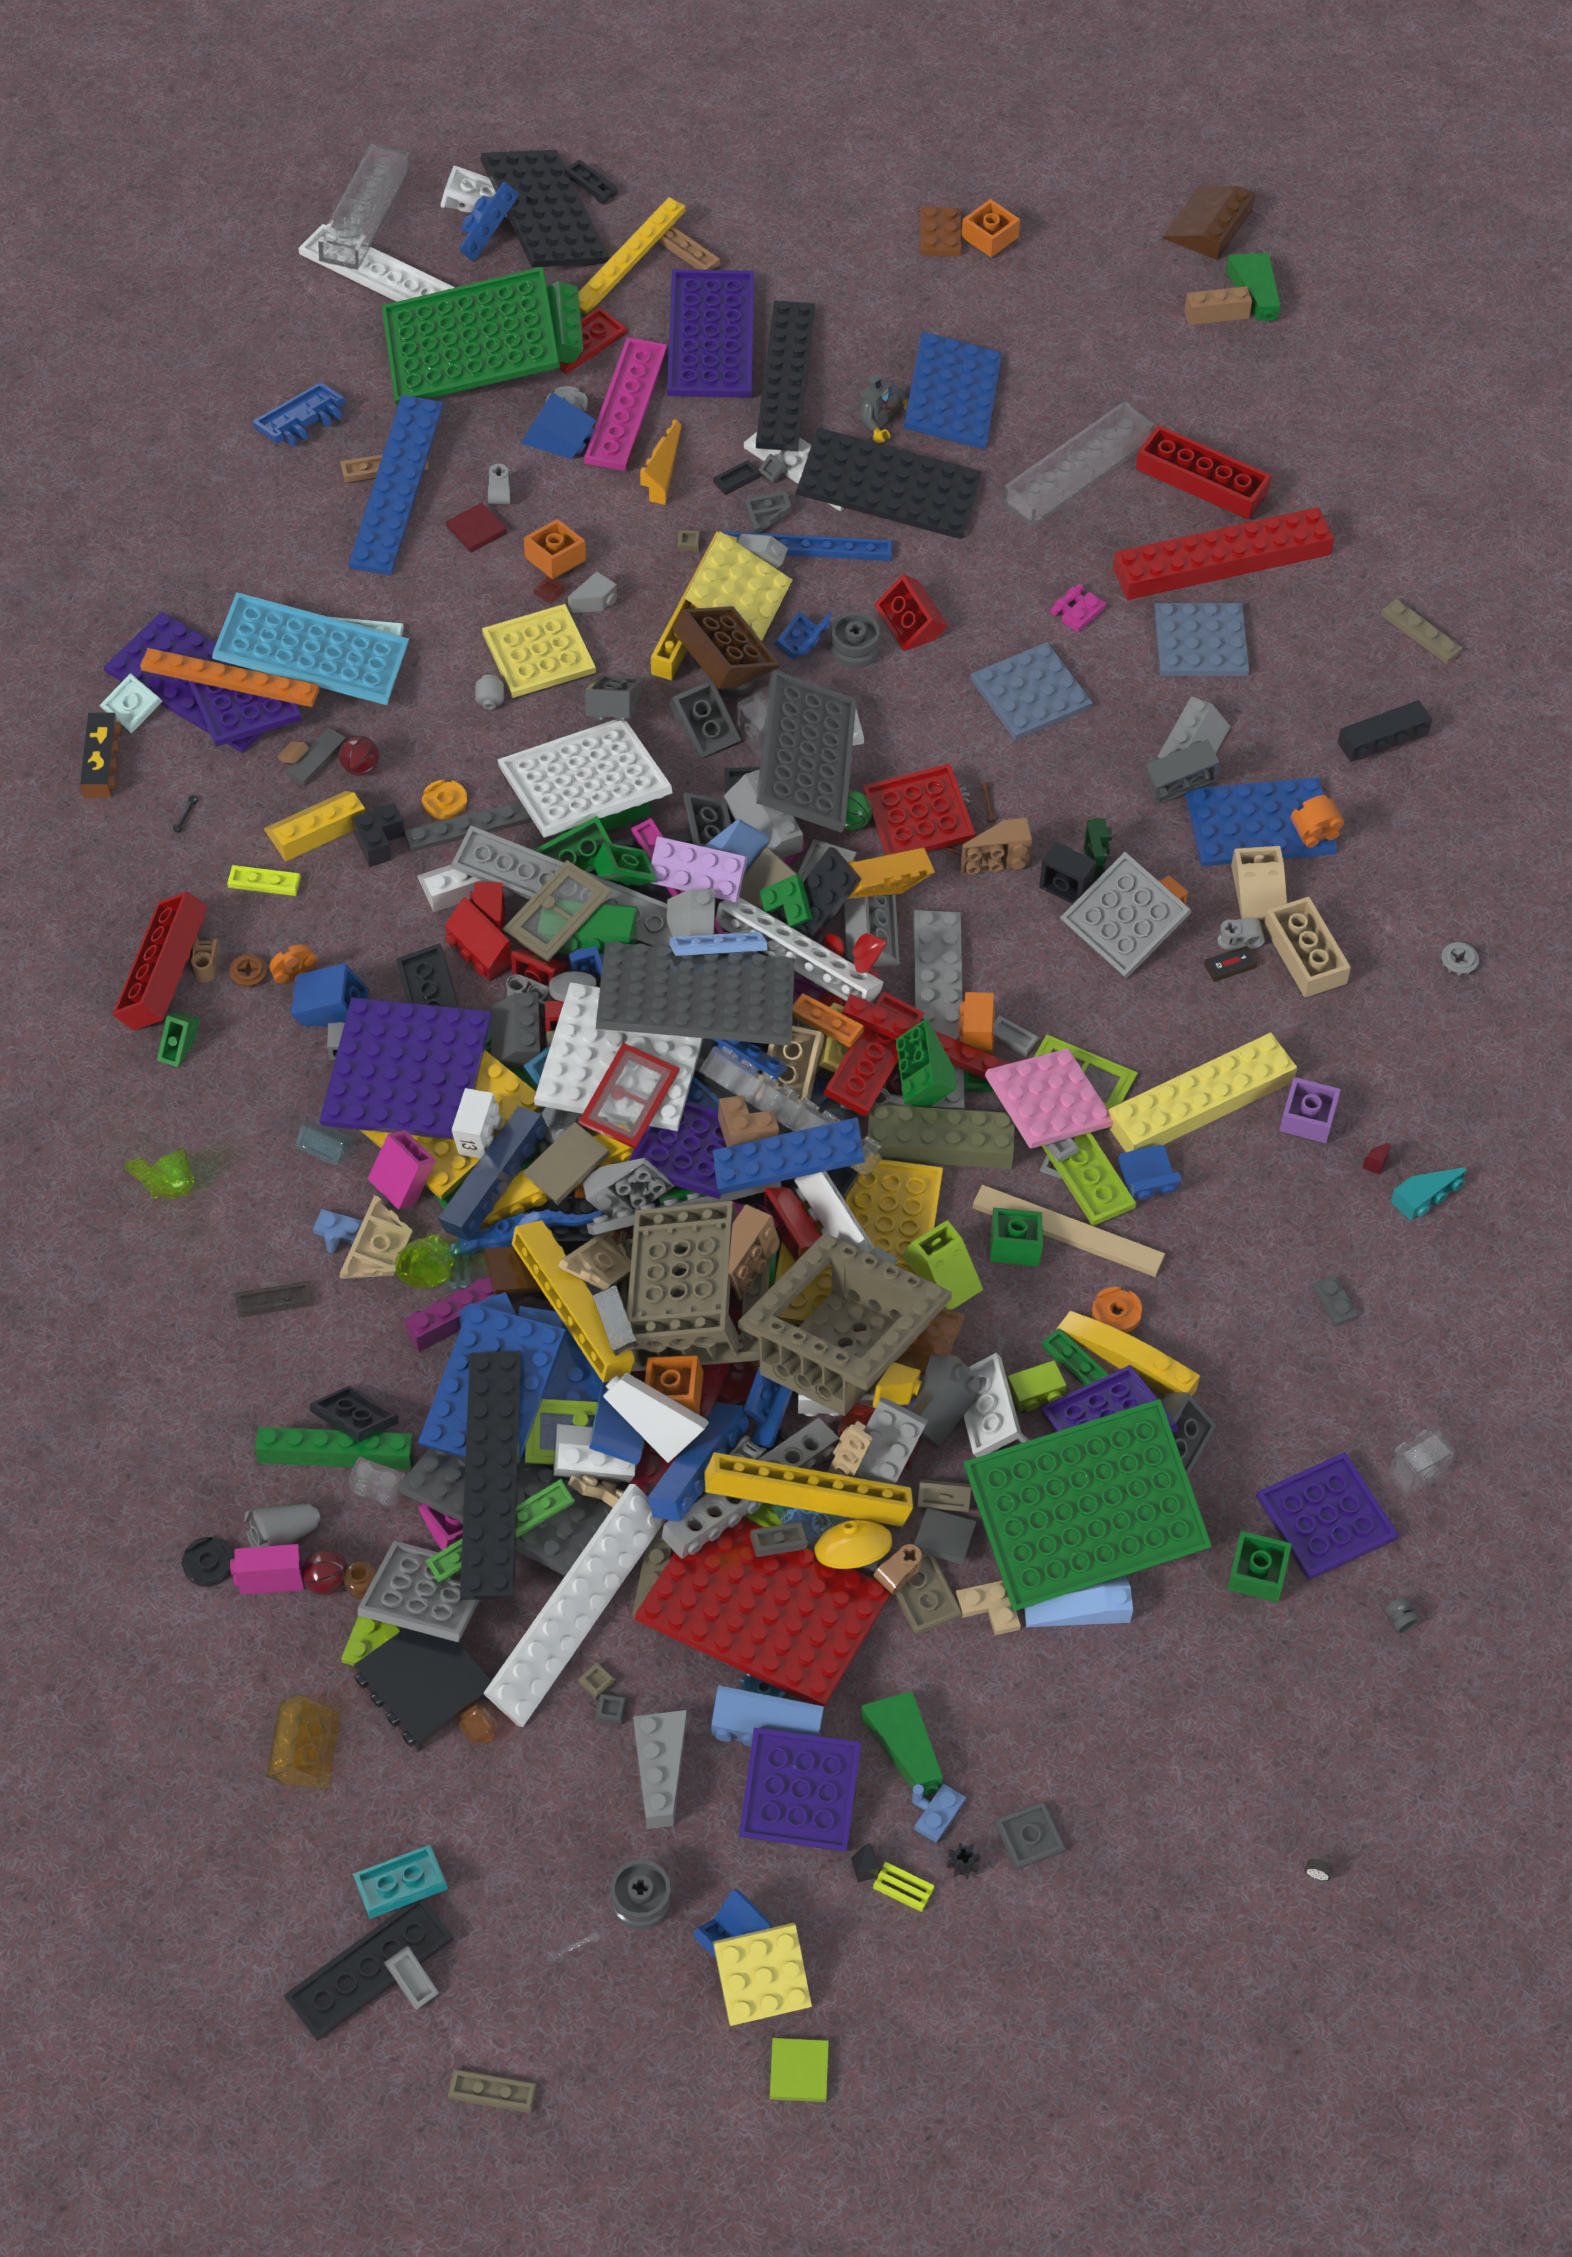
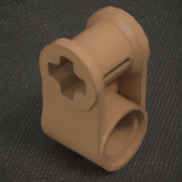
(204, 959)
(896, 1571)

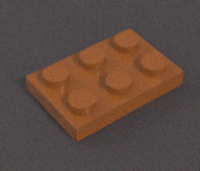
(940, 231)

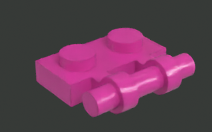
(1084, 610)

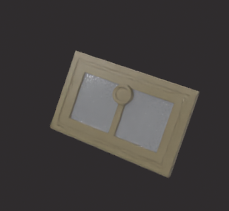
(557, 910)

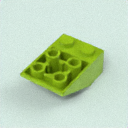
(944, 1260)

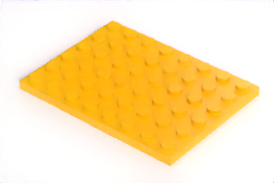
(892, 1209)

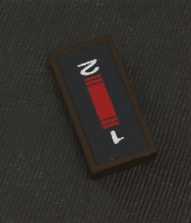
(1230, 963)

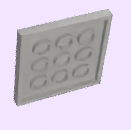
(1125, 915)
(411, 1597)

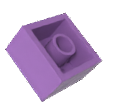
(1309, 1110)

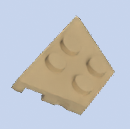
(376, 1244)
(599, 1262)

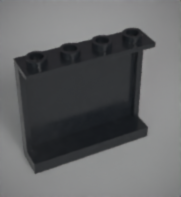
(421, 1682)

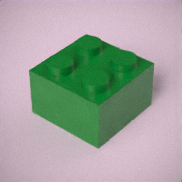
(1259, 1566)

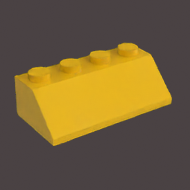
(315, 825)

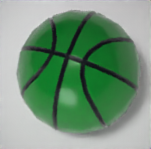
(858, 811)

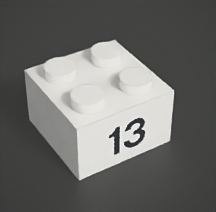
(476, 1123)

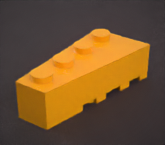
(891, 873)

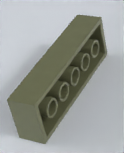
(943, 1136)

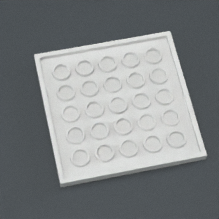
(584, 777)
(583, 1055)

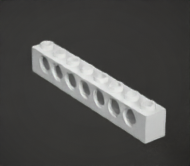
(810, 957)

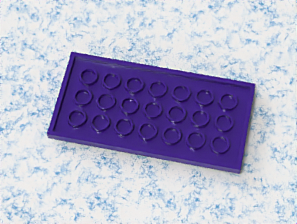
(711, 333)
(173, 637)

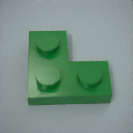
(790, 895)

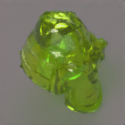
(167, 1178)
(424, 1262)

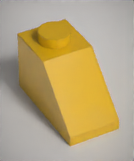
(898, 1384)

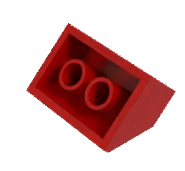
(910, 613)
(478, 941)
(794, 1225)

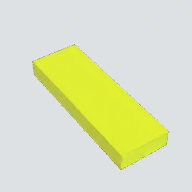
(264, 880)

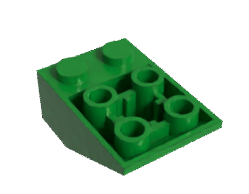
(924, 1067)

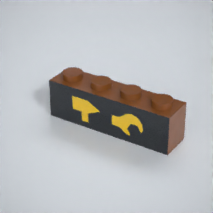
(99, 755)

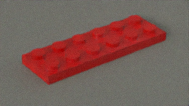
(869, 1062)

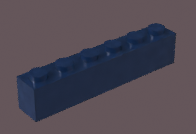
(493, 1173)

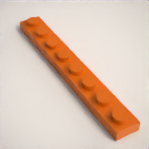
(230, 677)

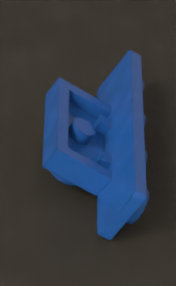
(485, 220)
(754, 1055)
(767, 1407)

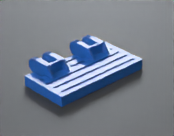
(301, 410)

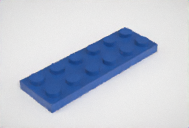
(788, 1156)

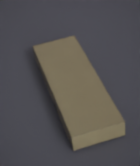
(492, 2091)

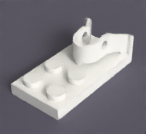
(466, 188)
(992, 1417)

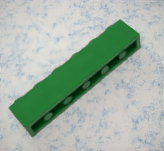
(332, 1448)

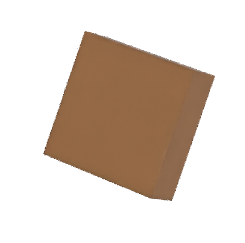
(293, 752)

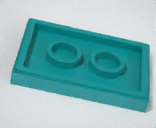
(400, 1881)

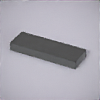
(316, 757)

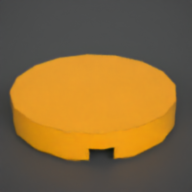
(444, 806)

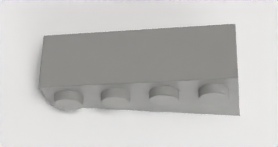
(659, 1756)

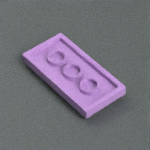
(698, 867)

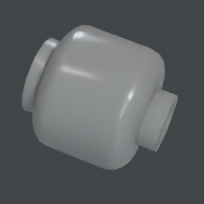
(489, 692)

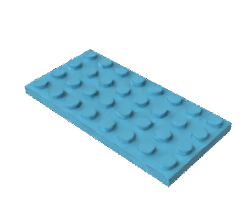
(311, 648)

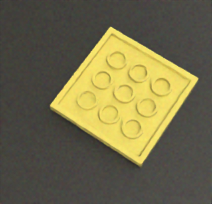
(739, 579)
(538, 650)

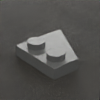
(767, 510)

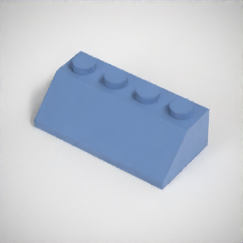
(740, 1711)

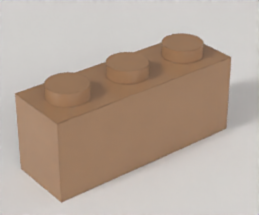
(1217, 305)

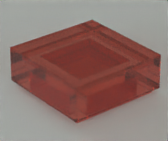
(549, 590)

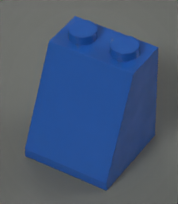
(560, 428)
(326, 995)

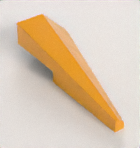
(660, 466)

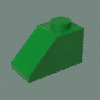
(177, 1038)

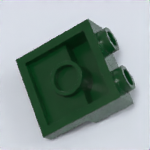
(1097, 843)

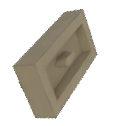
(944, 1495)

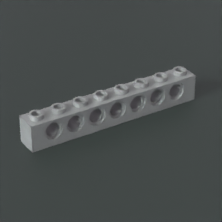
(794, 1449)

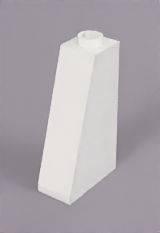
(654, 1415)

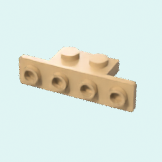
(850, 1450)

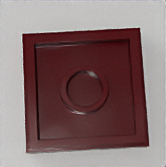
(476, 527)

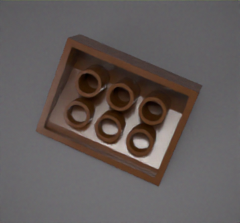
(1211, 219)
(724, 645)

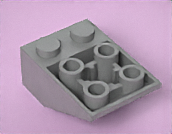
(625, 1186)

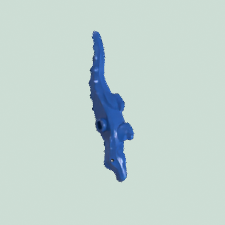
(502, 1232)

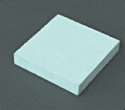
(131, 703)

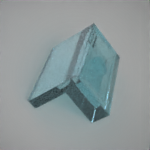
(323, 1142)

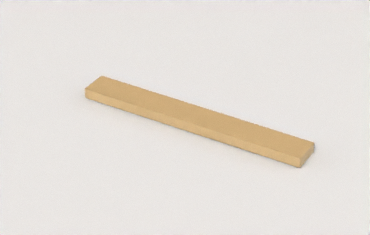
(1077, 1233)

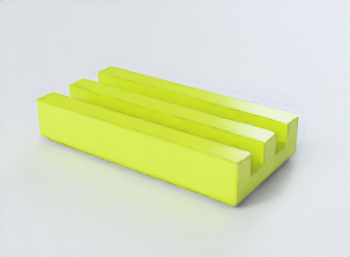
(898, 1895)

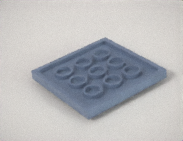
(1201, 639)
(1031, 691)

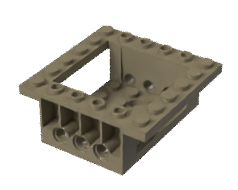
(865, 1295)
(698, 1321)

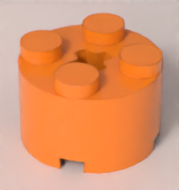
(1317, 820)

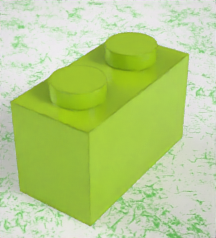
(1036, 1386)

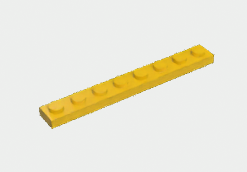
(629, 254)

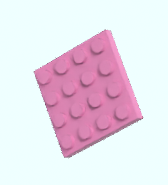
(1049, 1098)

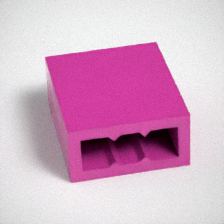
(401, 1169)
(267, 1569)

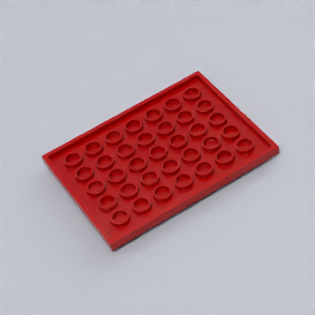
(767, 1614)

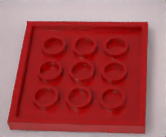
(919, 811)

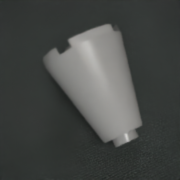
(280, 1524)

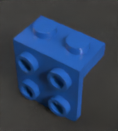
(801, 635)
(587, 961)
(1148, 1172)
(733, 1919)

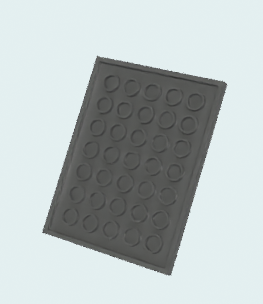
(696, 994)

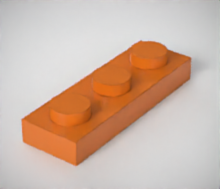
(827, 1020)

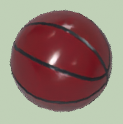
(359, 755)
(324, 1572)

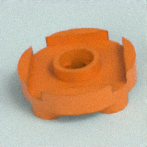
(288, 965)
(1121, 1299)

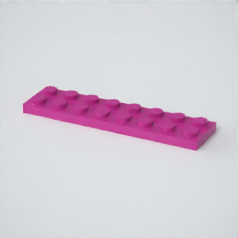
(625, 404)

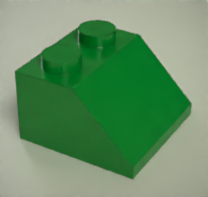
(624, 865)
(1016, 1237)

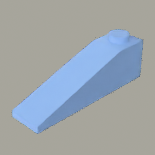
(1093, 1605)

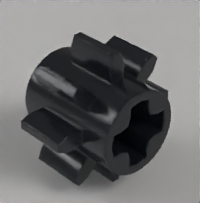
(958, 1865)

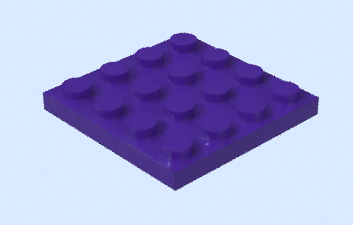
(237, 714)
(687, 1153)
(1099, 1399)
(1327, 1515)
(800, 1789)

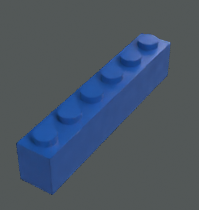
(686, 1475)

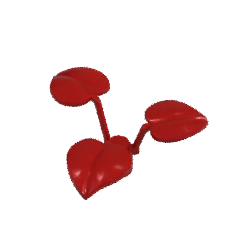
(866, 952)

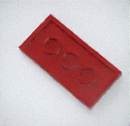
(598, 332)

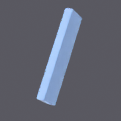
(718, 943)

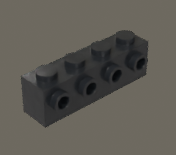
(1384, 731)

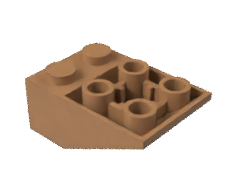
(998, 848)
(751, 1246)

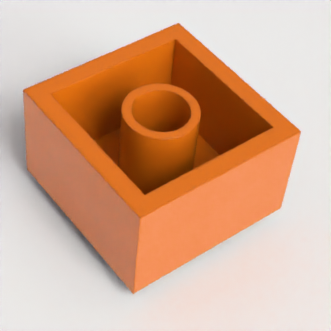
(990, 228)
(555, 549)
(978, 1021)
(677, 1378)

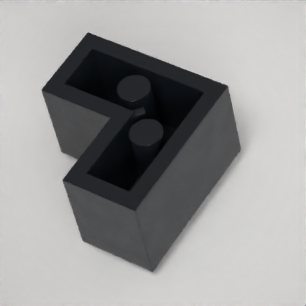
(375, 830)

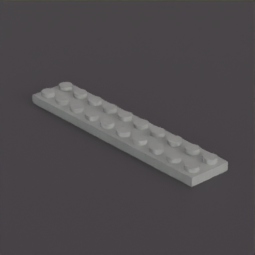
(526, 871)
(940, 982)

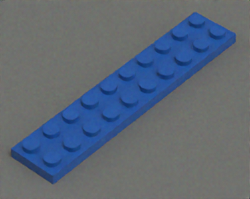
(396, 485)

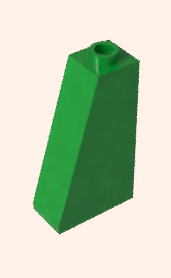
(1256, 274)
(903, 1737)

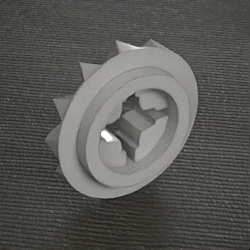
(1457, 950)

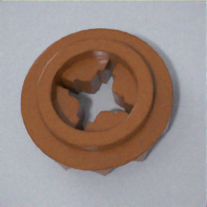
(240, 966)

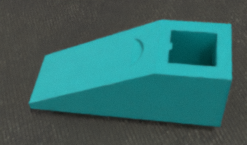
(1424, 1190)

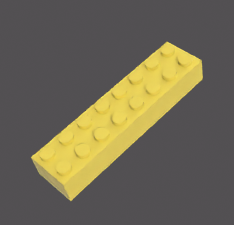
(1202, 1094)

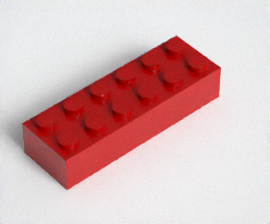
(1203, 472)
(160, 961)

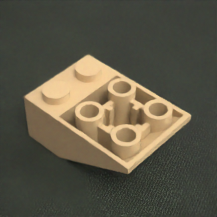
(1259, 880)

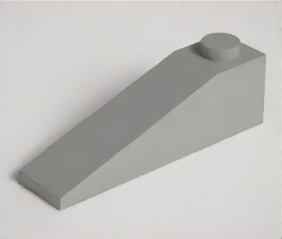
(691, 913)

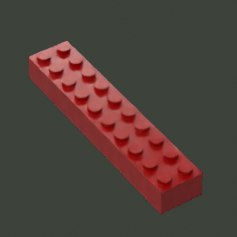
(1223, 553)

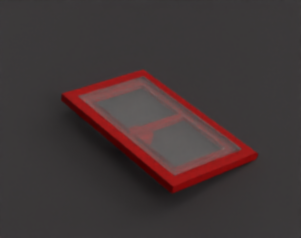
(629, 1095)

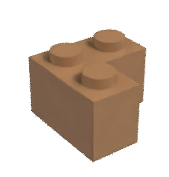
(742, 1127)

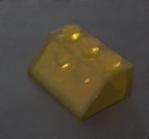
(303, 1743)

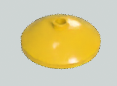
(853, 1544)

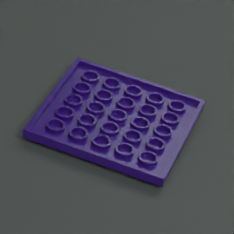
(404, 1067)

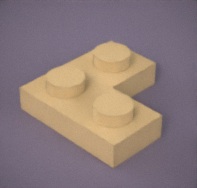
(591, 1487)
(990, 1599)

